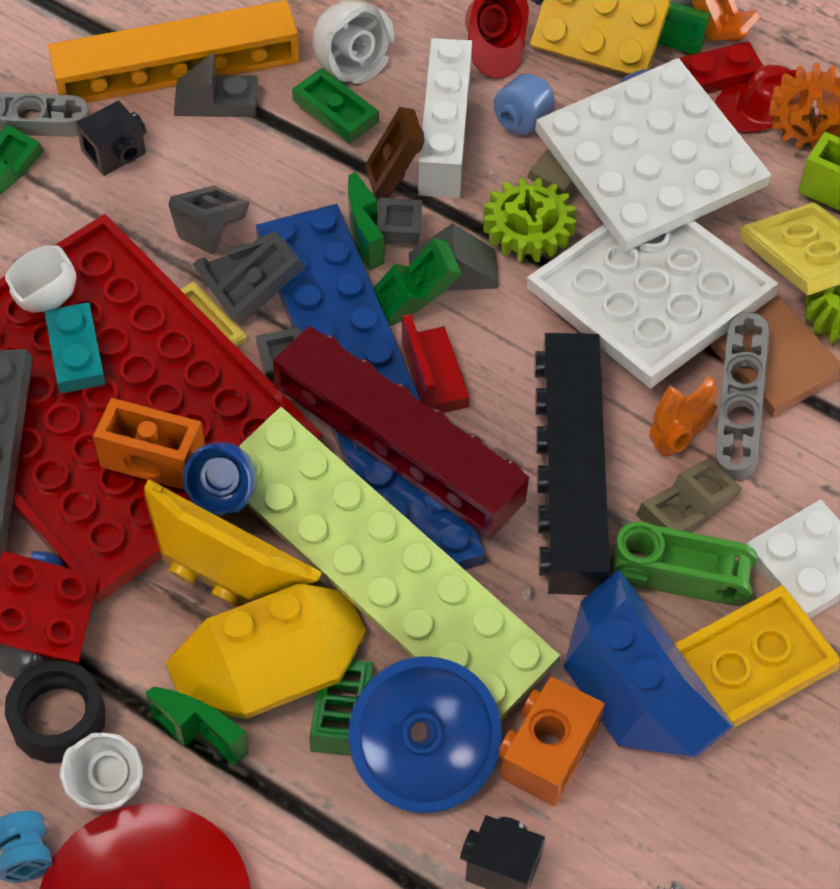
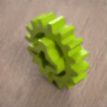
(529, 219)

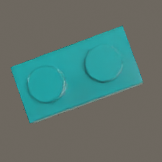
(74, 348)

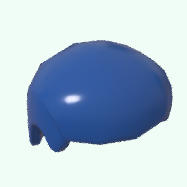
(220, 478)

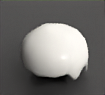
(41, 279)
(101, 772)

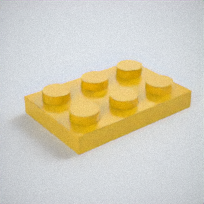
(602, 32)
(759, 655)

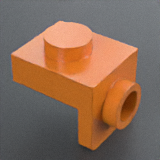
(726, 20)

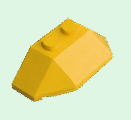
(218, 552)
(269, 651)

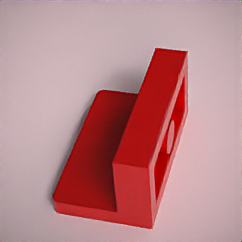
(433, 367)

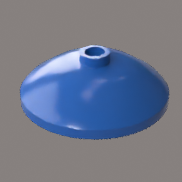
(459, 740)

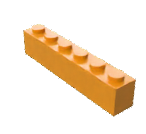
(163, 52)

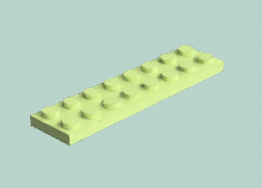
(389, 563)

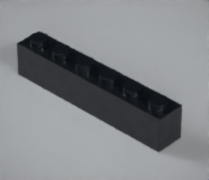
(574, 464)

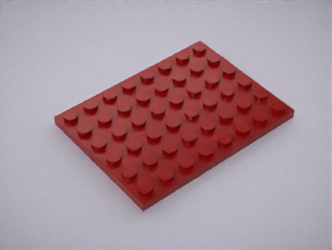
(152, 354)

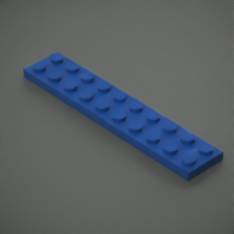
(340, 302)

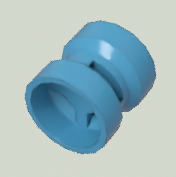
(22, 847)

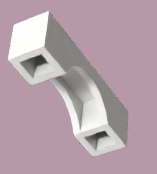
(445, 118)

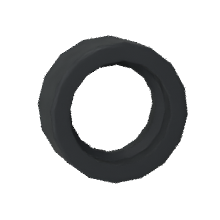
(39, 680)

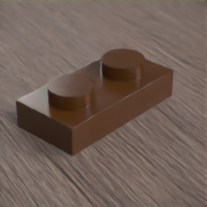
(394, 152)

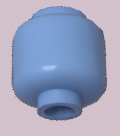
(523, 102)

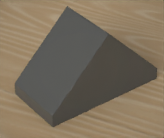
(473, 257)

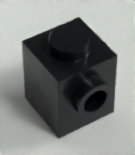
(112, 137)
(502, 854)

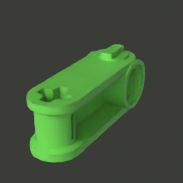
(684, 563)

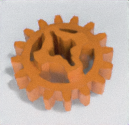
(794, 108)

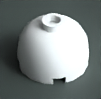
(352, 40)

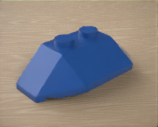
(640, 675)

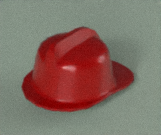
(497, 35)
(748, 103)

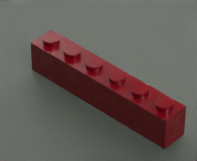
(401, 431)

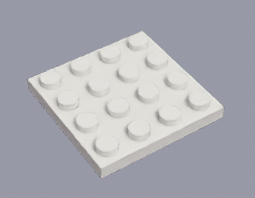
(652, 154)
(654, 300)

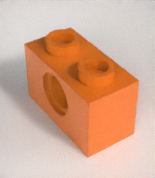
(146, 442)
(543, 767)

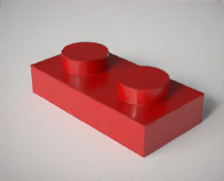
(723, 66)

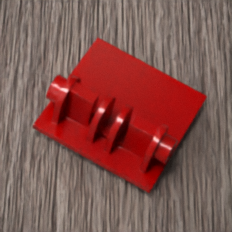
(44, 607)

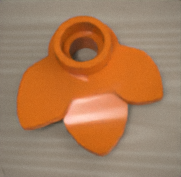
(682, 417)

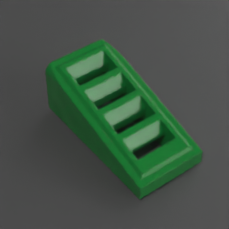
(335, 739)

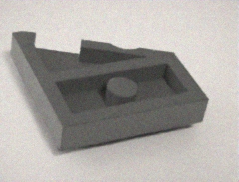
(250, 274)

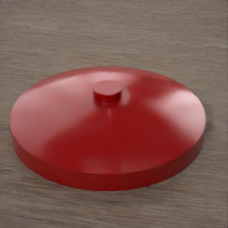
(147, 850)

